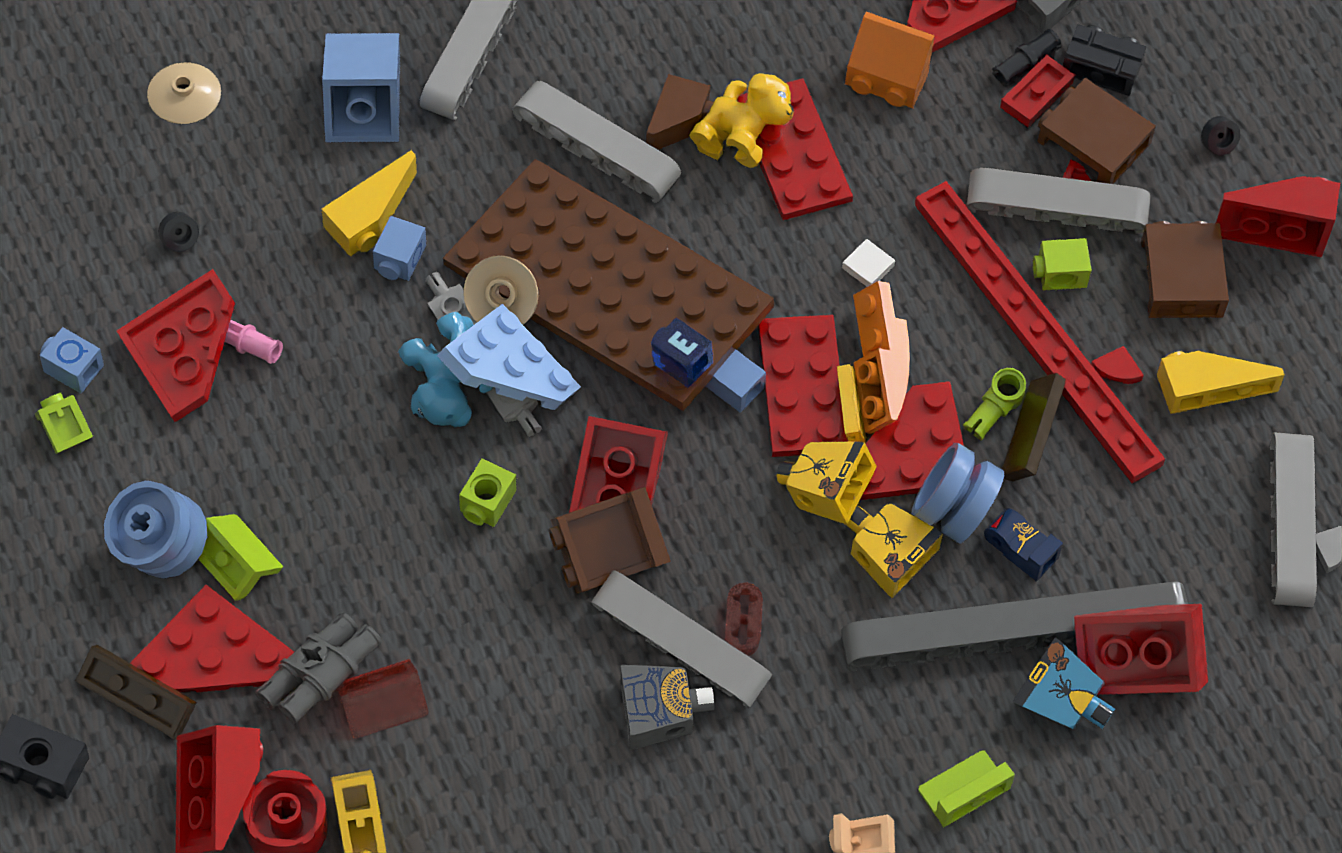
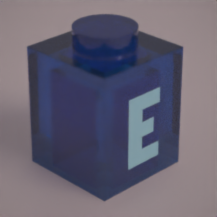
(681, 352)

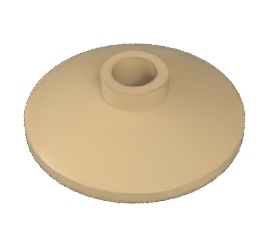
(187, 104)
(483, 285)

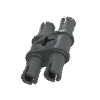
(318, 667)

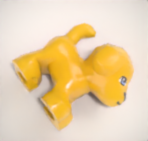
(742, 122)

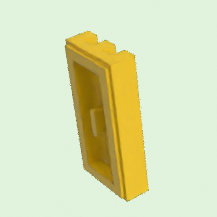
(851, 404)

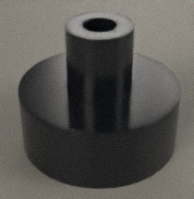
(1220, 135)
(178, 231)

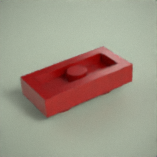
(1037, 91)

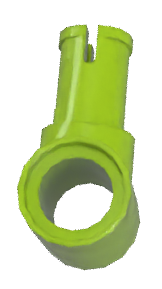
(995, 403)

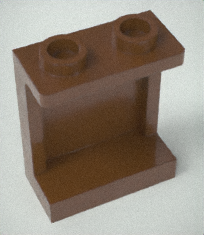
(1097, 130)
(1185, 270)
(608, 537)

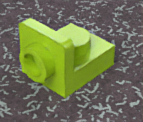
(63, 422)

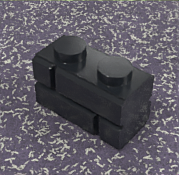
(1104, 58)

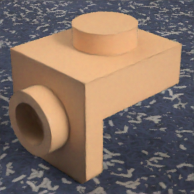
(862, 835)

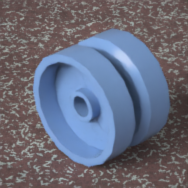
(958, 493)
(155, 529)

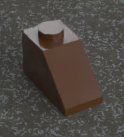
(678, 111)

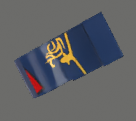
(1023, 543)

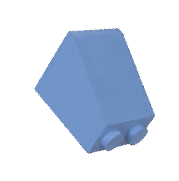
(361, 87)

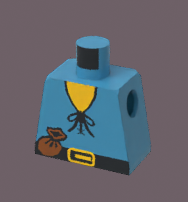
(1064, 689)

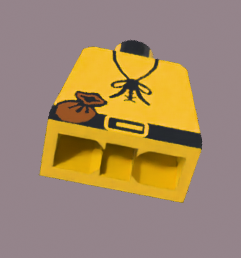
(828, 478)
(892, 545)

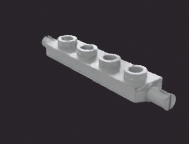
(452, 300)

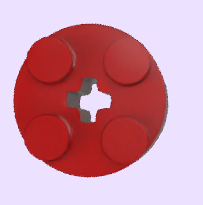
(284, 795)

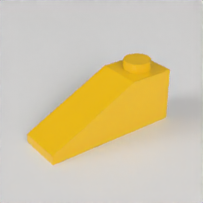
(363, 212)
(1211, 379)
(358, 813)

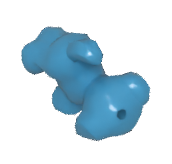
(441, 397)

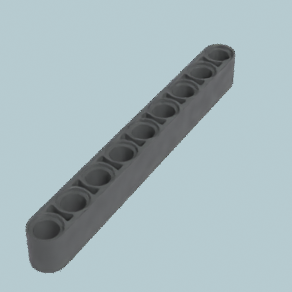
(990, 627)

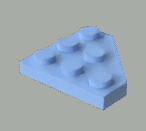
(510, 359)

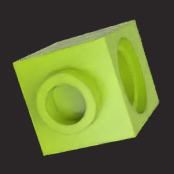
(1063, 264)
(487, 480)

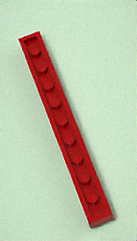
(1039, 332)

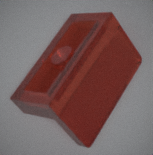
(382, 698)

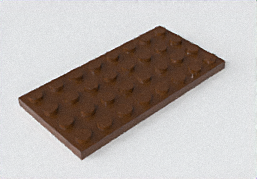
(611, 278)

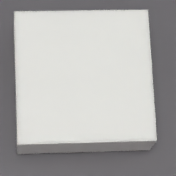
(868, 263)

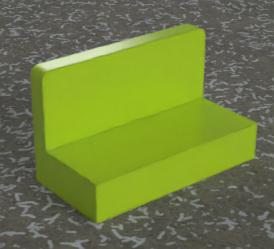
(236, 555)
(966, 787)

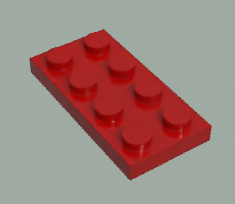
(801, 160)
(801, 382)

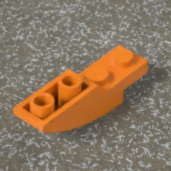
(884, 367)

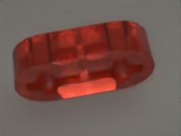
(752, 620)

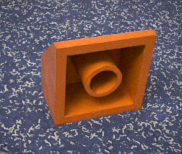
(889, 60)

